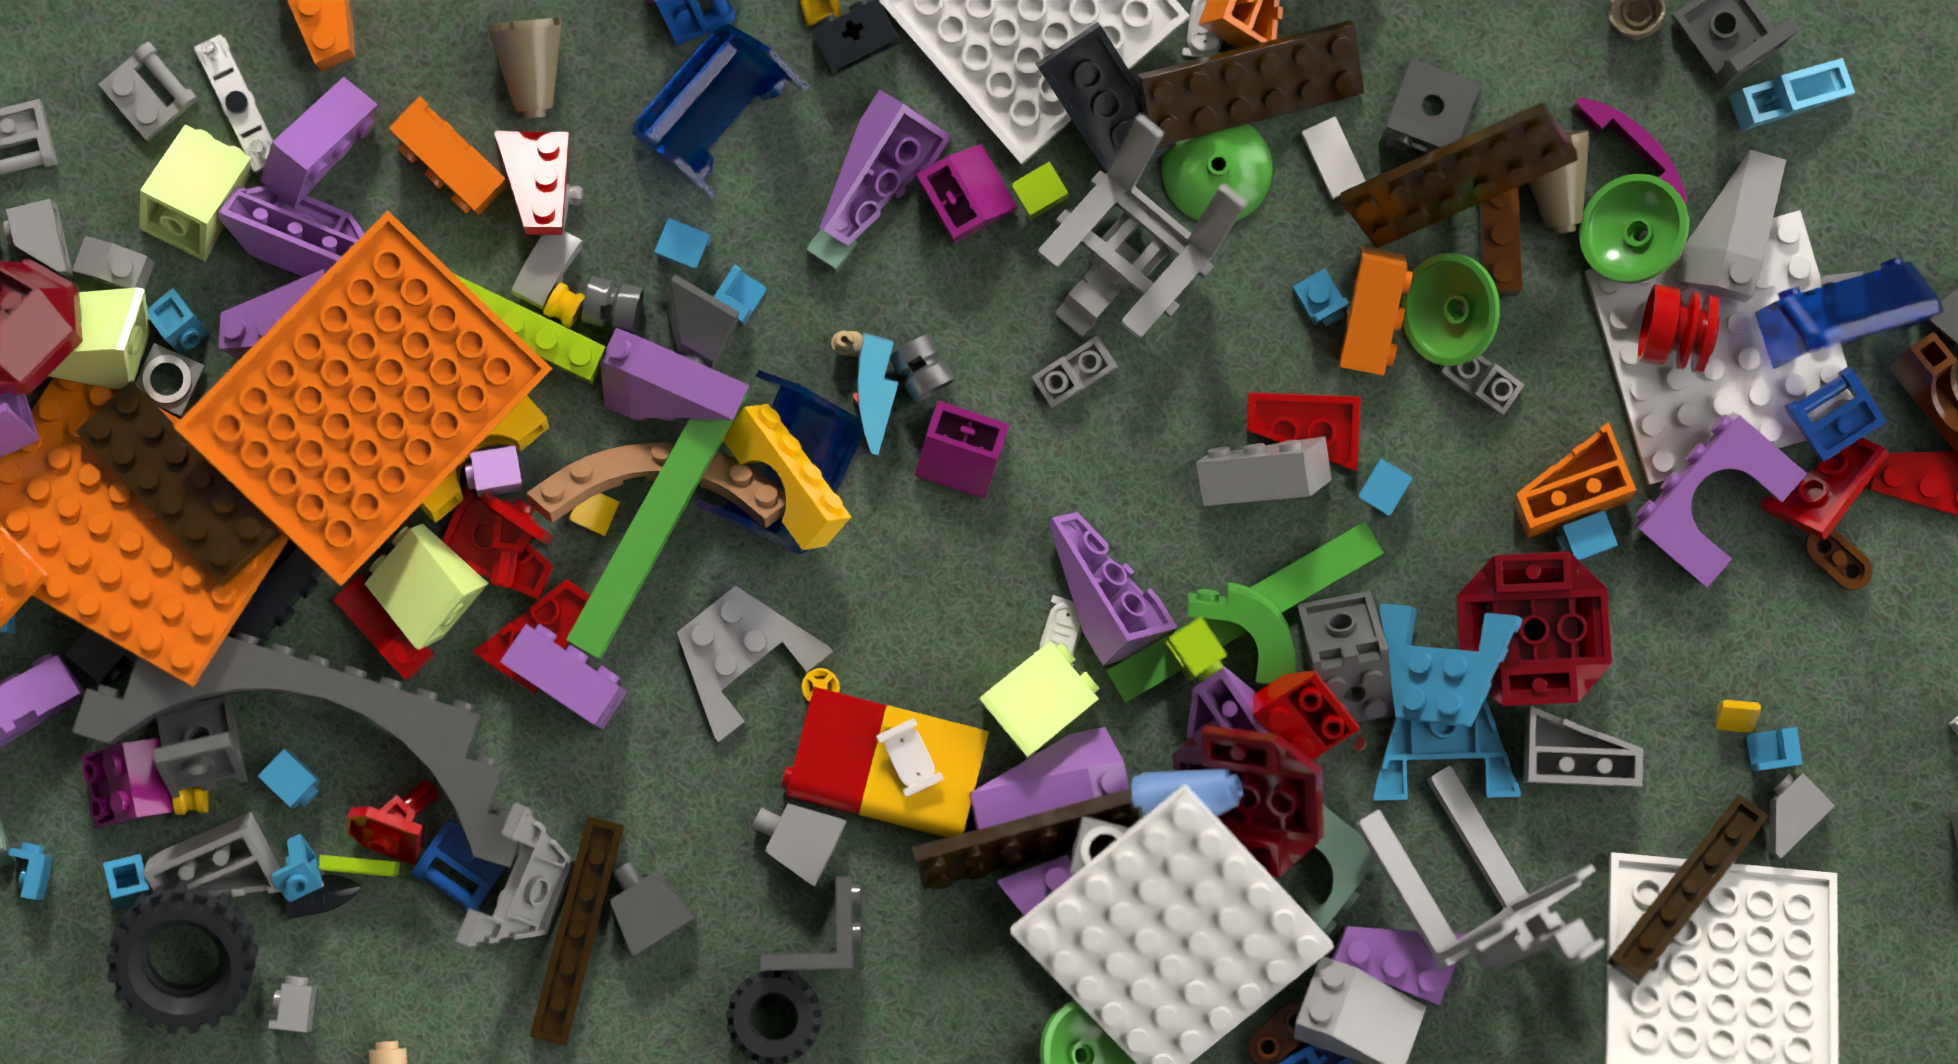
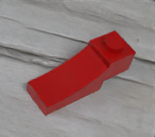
(381, 629)

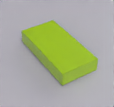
(359, 865)

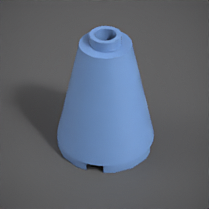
(1214, 787)

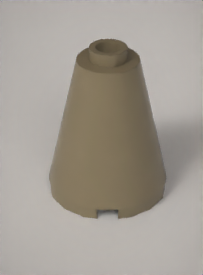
(528, 61)
(1562, 191)

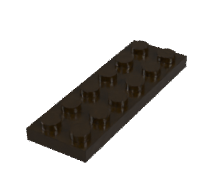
(1253, 83)
(1459, 175)
(178, 483)
(1019, 840)

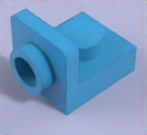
(1321, 298)
(177, 322)
(302, 870)
(35, 876)

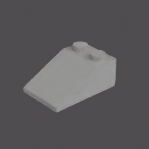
(1358, 1015)

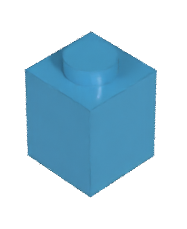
(1587, 536)
(290, 779)
(125, 881)

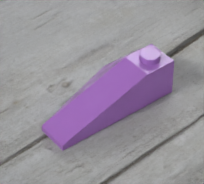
(882, 159)
(658, 383)
(1063, 774)

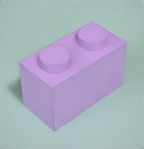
(494, 471)

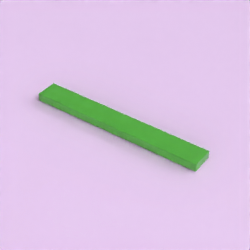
(648, 534)
(1282, 588)

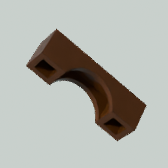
(1501, 242)
(1929, 378)

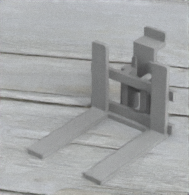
(1119, 265)
(1508, 936)

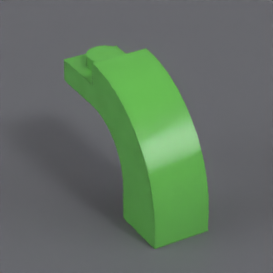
(1259, 618)

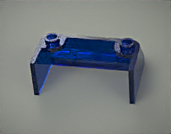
(708, 98)
(1846, 311)
(826, 437)

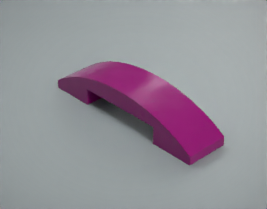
(1599, 115)

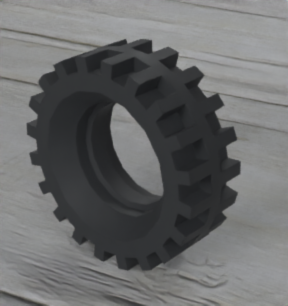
(168, 1001)

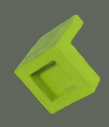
(1040, 190)

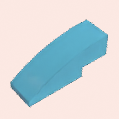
(1791, 94)
(873, 389)

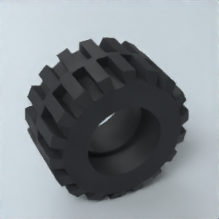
(740, 1017)

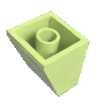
(189, 189)
(113, 339)
(423, 585)
(1040, 697)

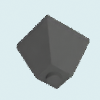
(699, 323)

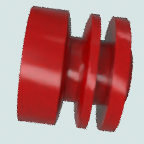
(1678, 328)

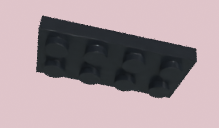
(1096, 92)

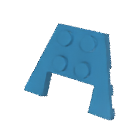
(1441, 682)
(1441, 741)

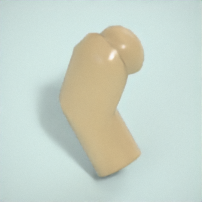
(847, 343)

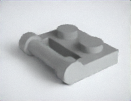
(138, 100)
(22, 125)

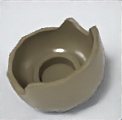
(1645, 14)

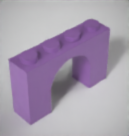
(1670, 519)

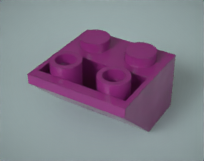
(966, 192)
(961, 449)
(125, 783)

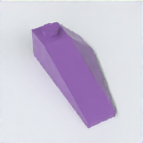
(1109, 604)

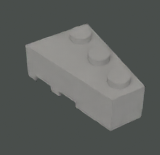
(1264, 472)
(1575, 755)
(226, 858)

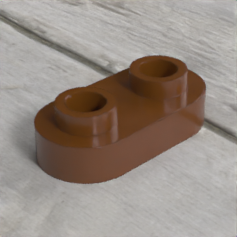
(1839, 555)
(1277, 1030)

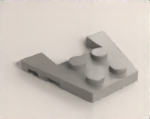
(731, 640)
(532, 890)

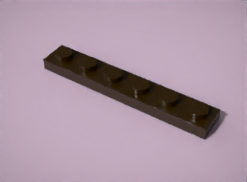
(1688, 889)
(577, 931)

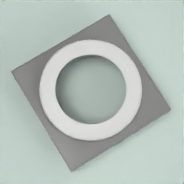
(191, 372)
(1088, 830)

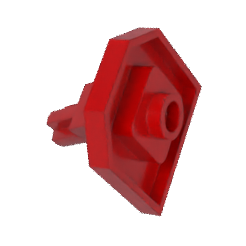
(511, 536)
(393, 827)

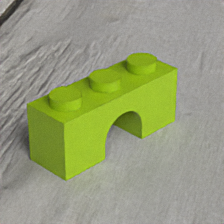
(1196, 651)

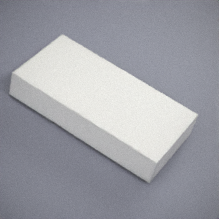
(1332, 157)

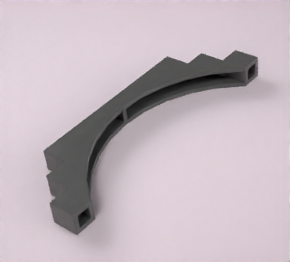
(430, 729)

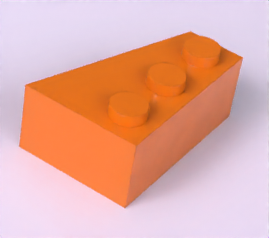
(1242, 21)
(326, 30)
(447, 157)
(1375, 311)
(1577, 486)

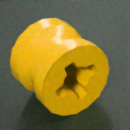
(564, 305)
(819, 678)
(190, 800)

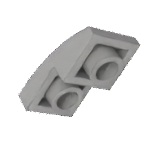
(546, 268)
(1074, 371)
(1485, 382)

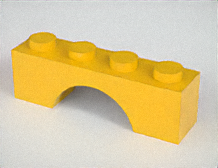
(517, 429)
(812, 508)

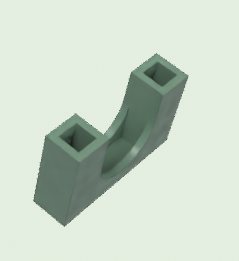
(1348, 864)

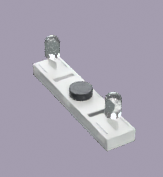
(235, 99)

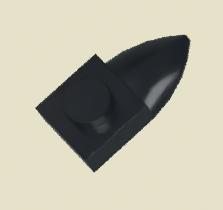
(333, 894)

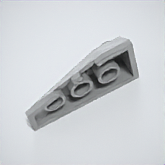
(1733, 235)

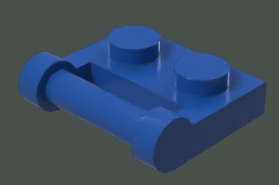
(688, 21)
(1843, 424)
(454, 849)

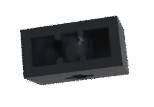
(842, 53)

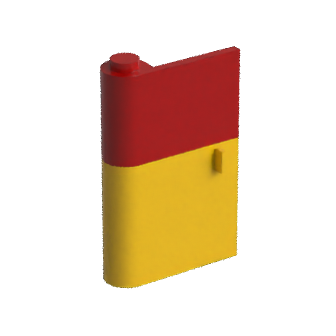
(850, 771)

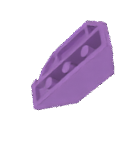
(293, 239)
(1222, 702)

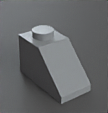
(39, 232)
(113, 264)
(1794, 812)

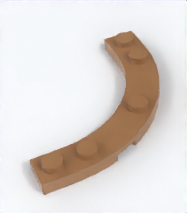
(610, 467)

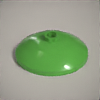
(1193, 181)
(1617, 218)
(1435, 314)
(1075, 1030)

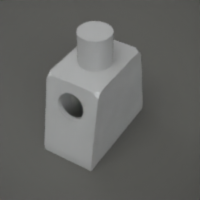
(800, 839)

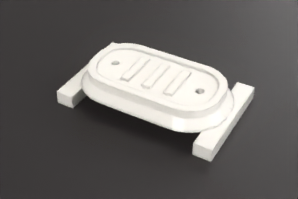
(1198, 34)
(1062, 628)
(910, 757)

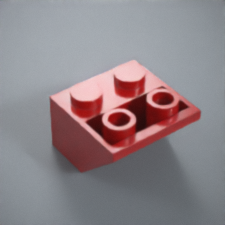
(1303, 713)

